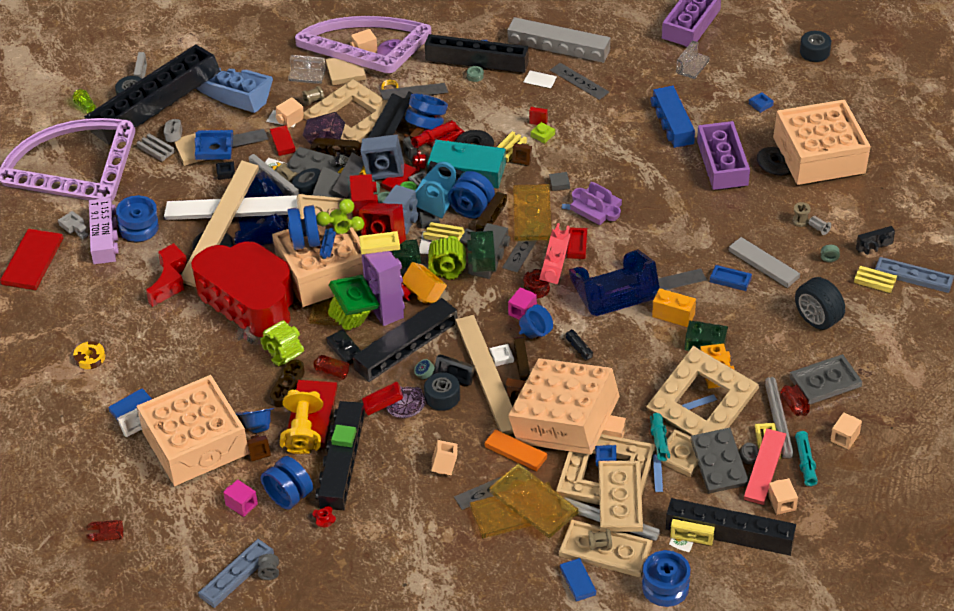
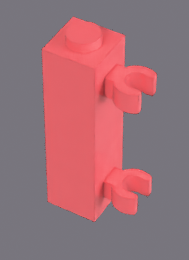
(555, 255)

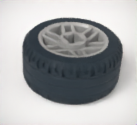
(820, 303)

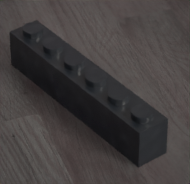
(476, 53)
(405, 339)
(340, 459)
(736, 526)

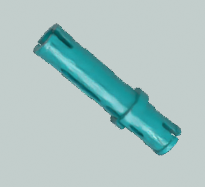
(659, 432)
(807, 463)

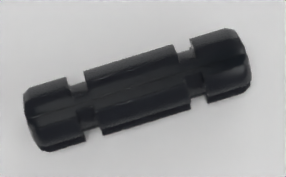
(581, 347)

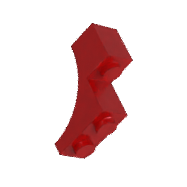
(170, 281)

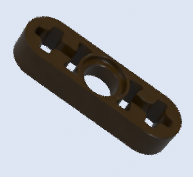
(324, 142)
(491, 211)
(521, 358)
(287, 375)

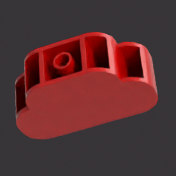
(245, 284)

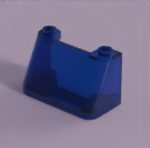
(260, 228)
(618, 288)

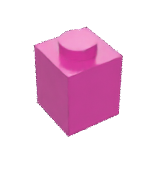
(520, 302)
(240, 498)

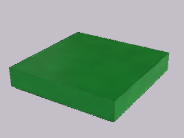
(354, 294)

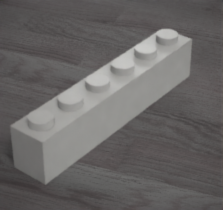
(559, 40)

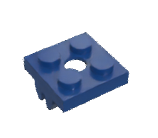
(206, 138)

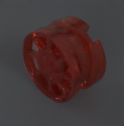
(533, 284)

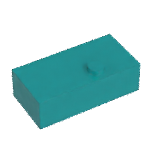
(470, 157)

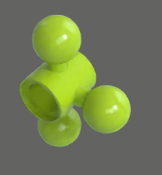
(339, 218)

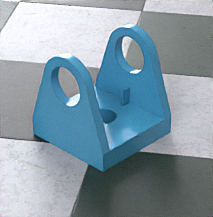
(434, 190)

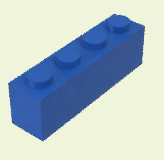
(673, 116)

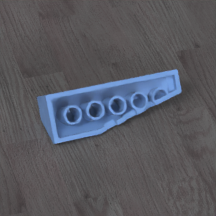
(239, 89)

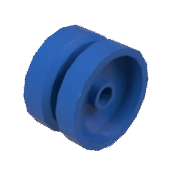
(426, 111)
(471, 194)
(137, 218)
(303, 227)
(286, 482)
(666, 578)

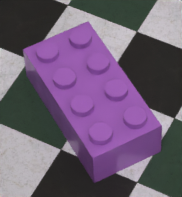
(689, 20)
(723, 155)
(384, 279)

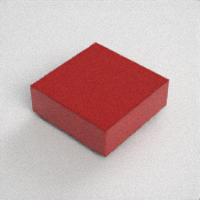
(538, 115)

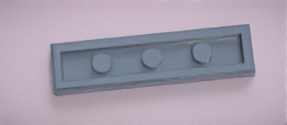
(916, 275)
(234, 574)

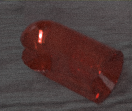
(331, 367)
(795, 400)
(107, 530)

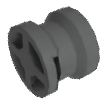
(268, 566)

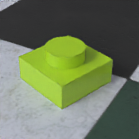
(542, 132)

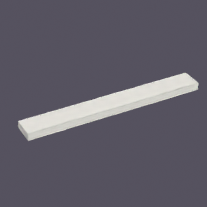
(249, 207)

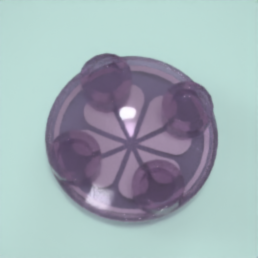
(410, 405)

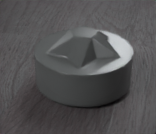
(748, 453)

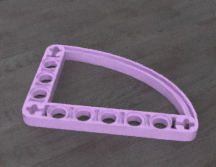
(390, 63)
(65, 128)

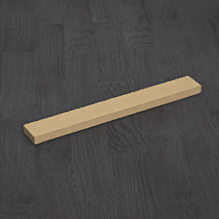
(223, 214)
(486, 372)

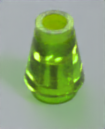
(83, 100)

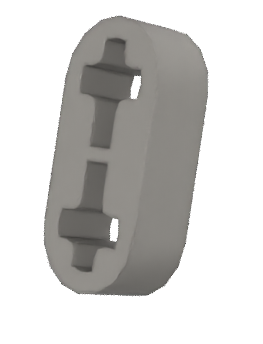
(173, 130)

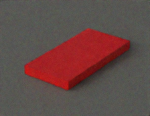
(31, 259)
(322, 418)

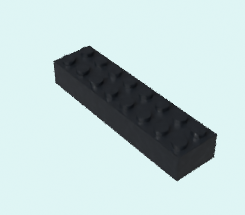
(157, 90)

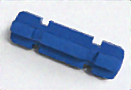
(327, 243)

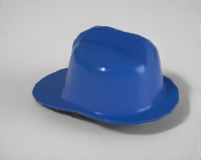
(536, 322)
(256, 420)

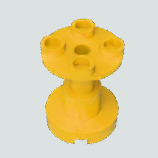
(300, 437)

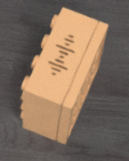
(821, 142)
(311, 272)
(564, 405)
(192, 430)

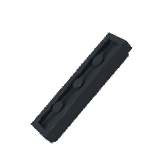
(391, 116)

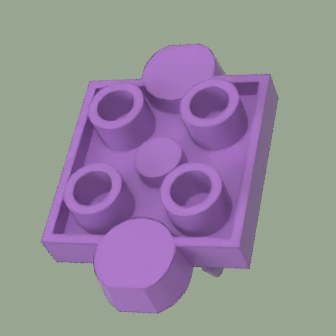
(596, 203)

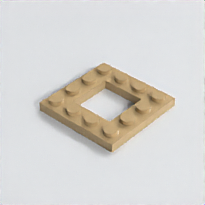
(351, 92)
(697, 362)
(571, 481)

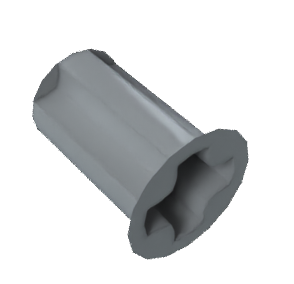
(820, 225)

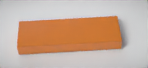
(516, 450)

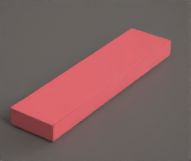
(765, 466)

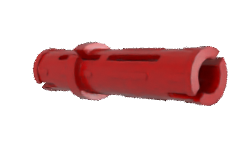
(429, 136)

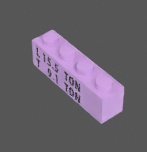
(103, 230)

